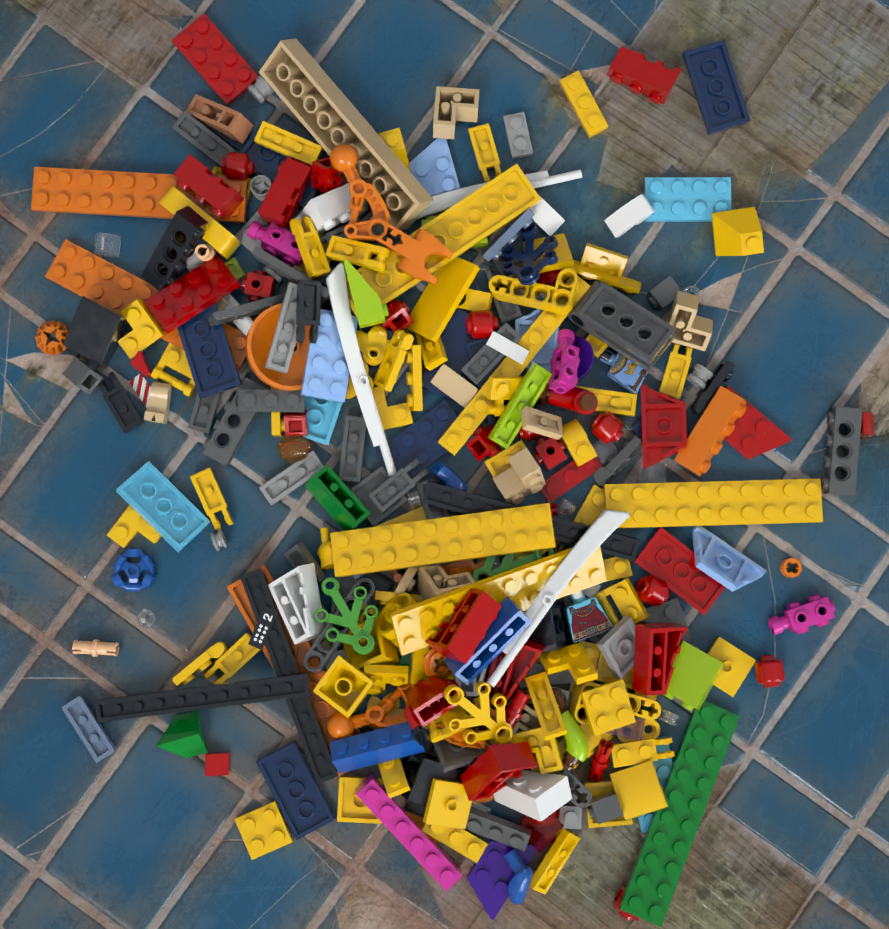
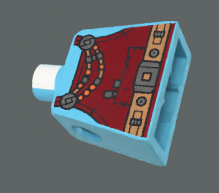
(586, 617)

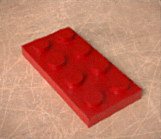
(215, 59)
(192, 293)
(675, 564)

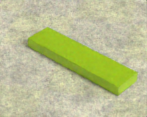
(525, 395)

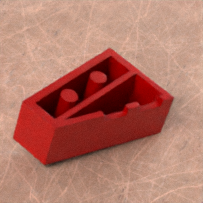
(642, 75)
(208, 187)
(285, 193)
(466, 627)
(654, 656)
(516, 671)
(495, 767)

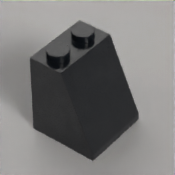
(95, 333)
(553, 629)
(420, 771)

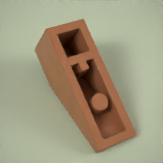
(220, 118)

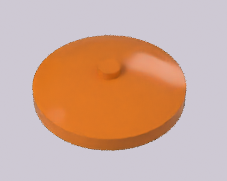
(258, 346)

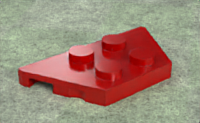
(661, 426)
(754, 433)

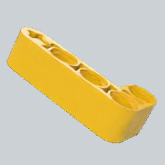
(215, 234)
(529, 299)
(636, 702)

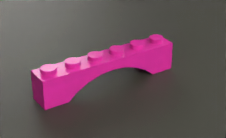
(397, 821)

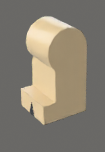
(159, 403)

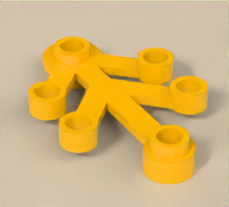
(481, 715)

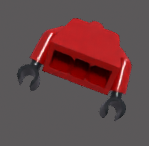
(428, 703)

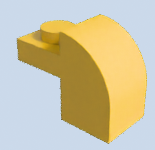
(577, 443)

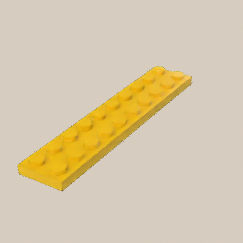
(458, 230)
(716, 502)
(442, 540)
(522, 585)

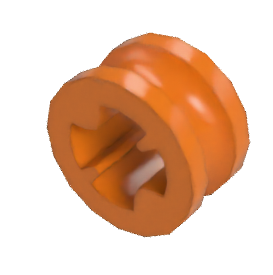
(798, 569)

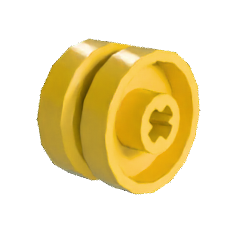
(384, 623)

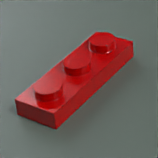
(568, 478)

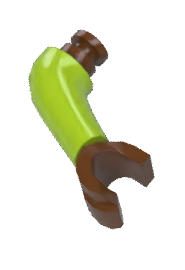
(576, 742)

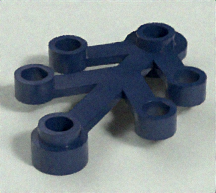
(529, 272)

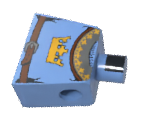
(624, 371)

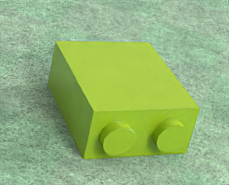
(693, 676)

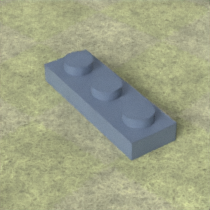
(508, 235)
(88, 729)

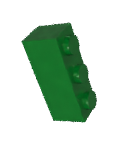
(337, 499)

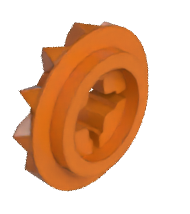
(53, 347)
(441, 671)

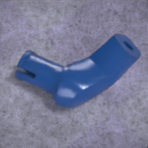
(448, 477)
(522, 878)

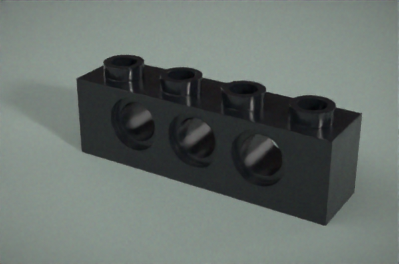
(175, 248)

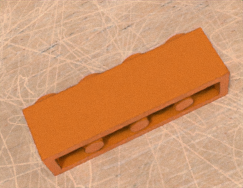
(711, 430)

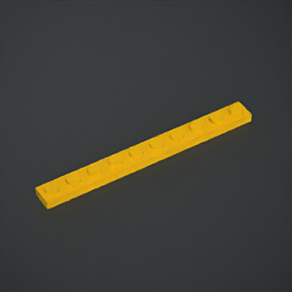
(532, 341)

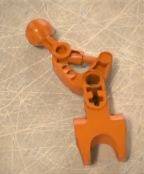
(412, 250)
(376, 717)

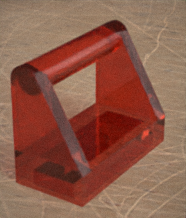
(542, 832)

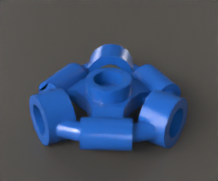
(133, 571)

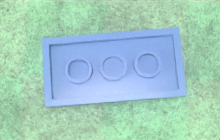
(325, 365)

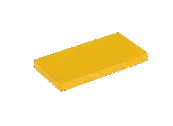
(440, 301)

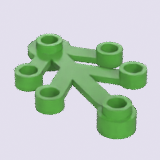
(507, 564)
(349, 618)

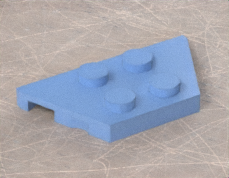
(435, 168)
(546, 352)
(723, 561)

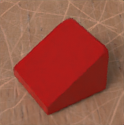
(141, 364)
(296, 423)
(867, 424)
(217, 763)

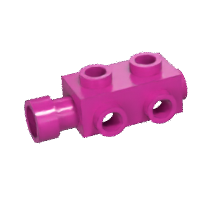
(279, 246)
(564, 363)
(808, 610)

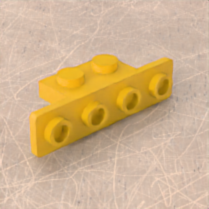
(605, 267)

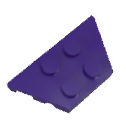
(493, 874)

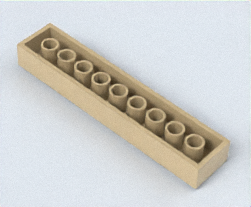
(336, 121)

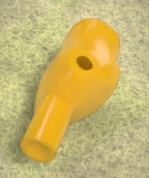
(325, 550)

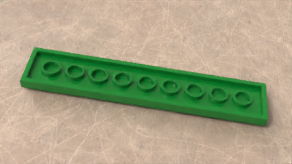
(675, 826)

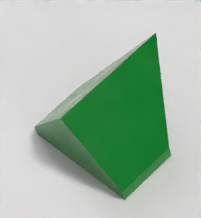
(184, 736)

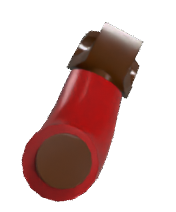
(576, 399)

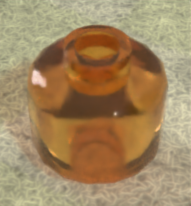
(293, 448)

